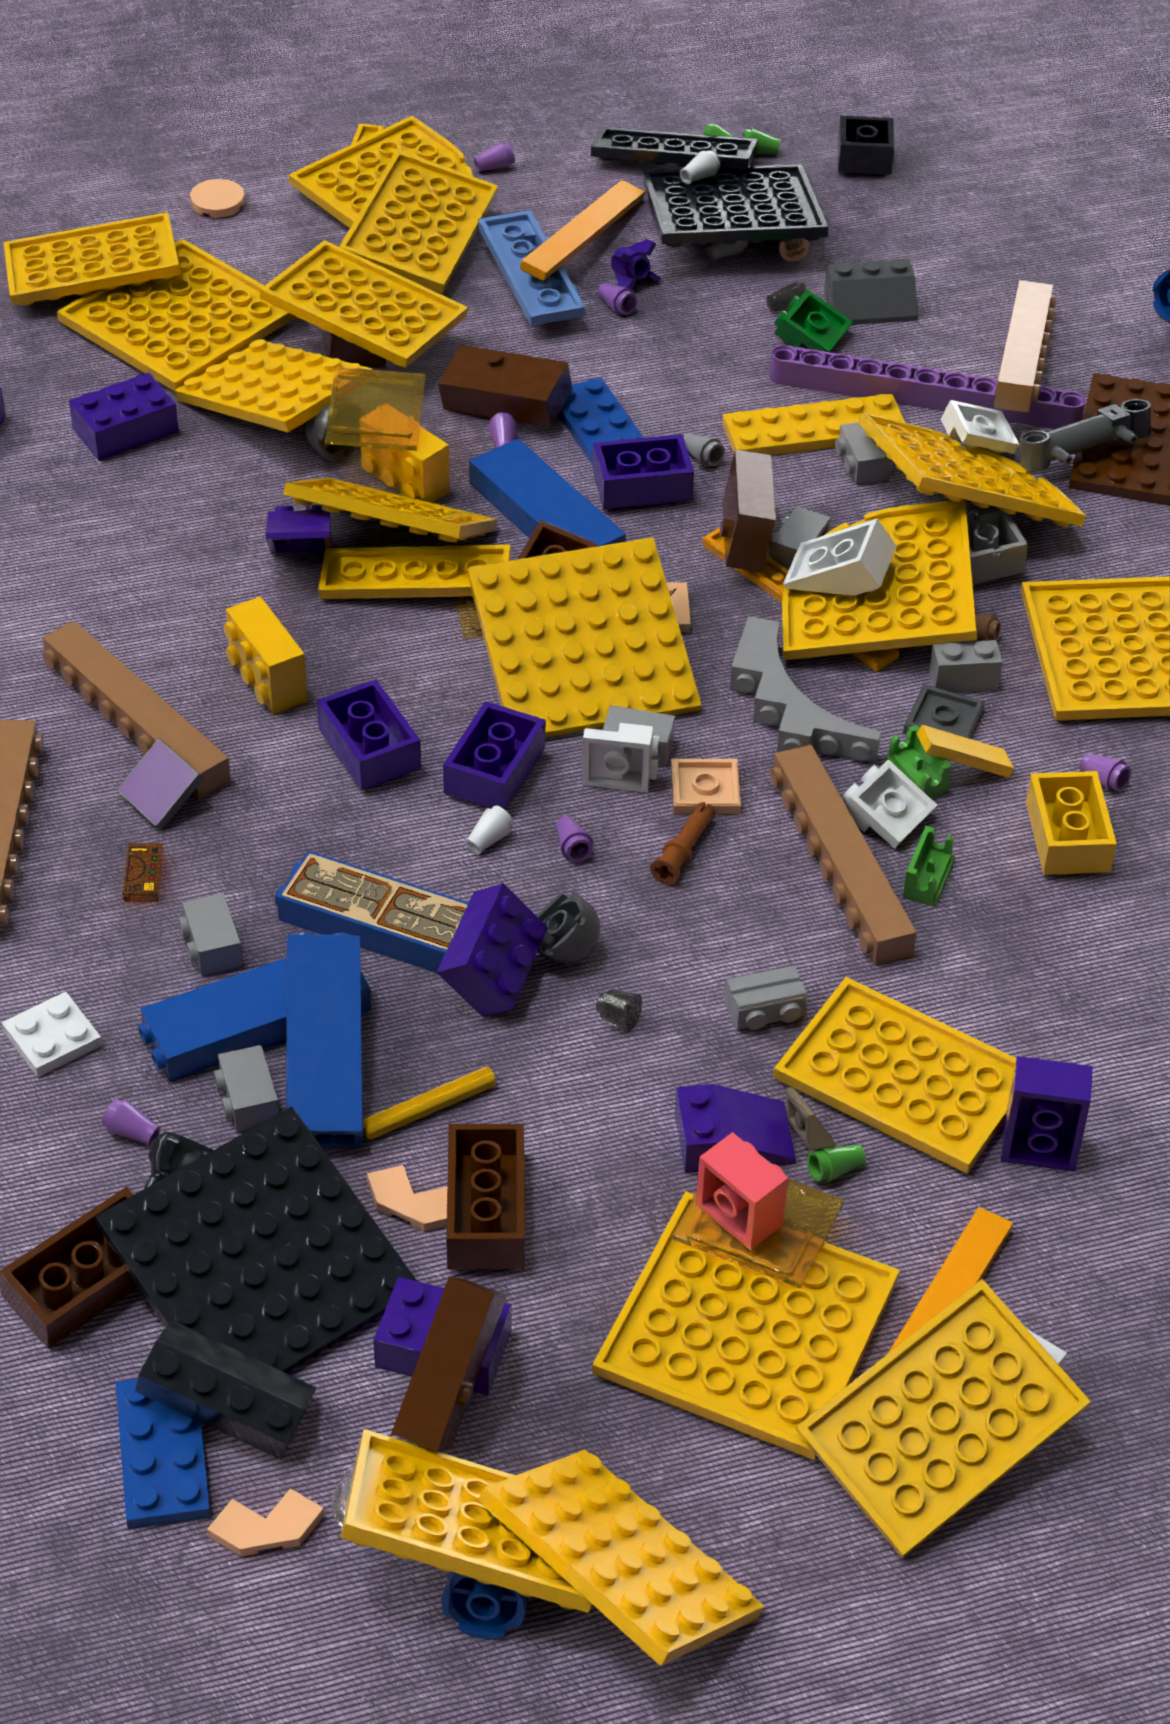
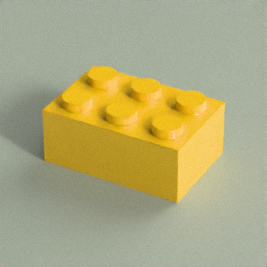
(412, 473)
(266, 655)
(1070, 823)

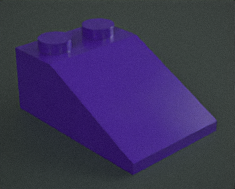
(298, 530)
(713, 1112)

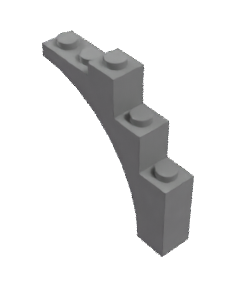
(781, 704)

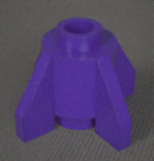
(632, 263)

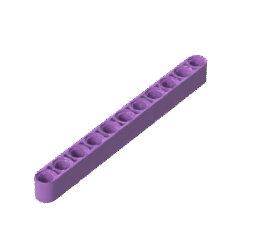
(913, 385)

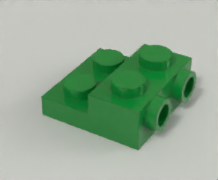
(811, 323)

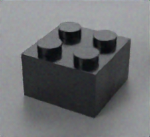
(865, 145)

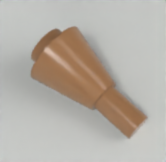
(987, 627)

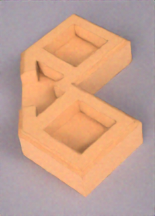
(395, 1197)
(248, 1532)

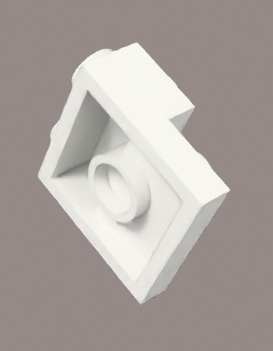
(979, 427)
(620, 758)
(888, 803)

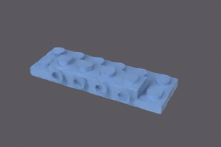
(510, 241)

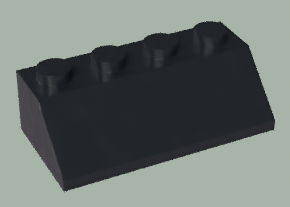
(224, 1389)

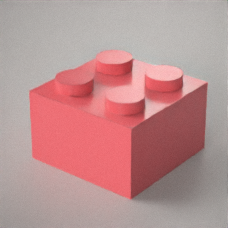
(741, 1190)

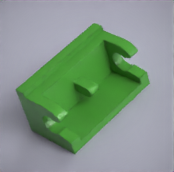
(924, 770)
(929, 868)

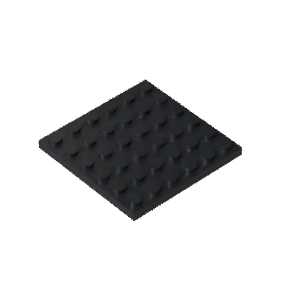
(735, 206)
(258, 1246)

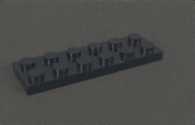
(672, 147)

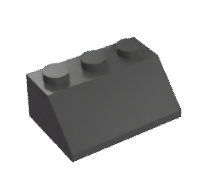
(872, 290)

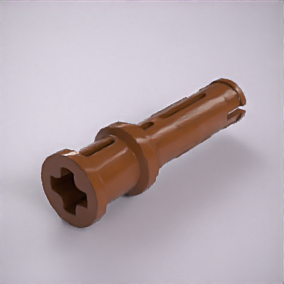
(678, 851)

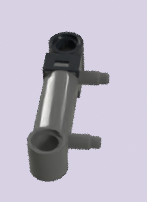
(1110, 426)

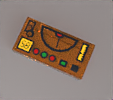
(143, 872)

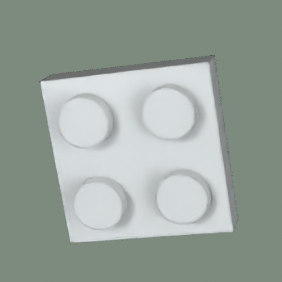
(51, 1034)

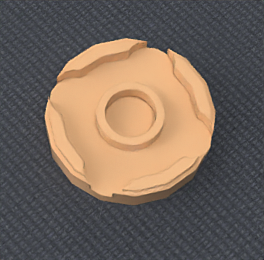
(217, 198)

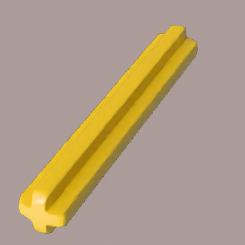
(428, 1103)

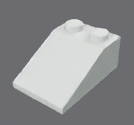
(843, 561)

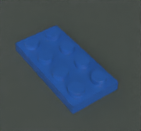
(596, 416)
(160, 1461)

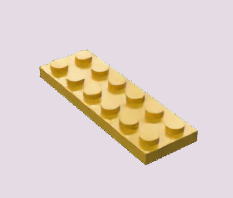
(802, 426)
(404, 570)

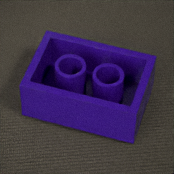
(123, 416)
(643, 471)
(369, 734)
(494, 756)
(492, 950)
(1046, 1113)
(408, 1323)

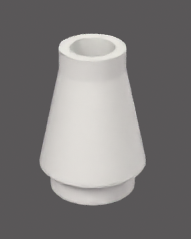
(701, 167)
(491, 827)

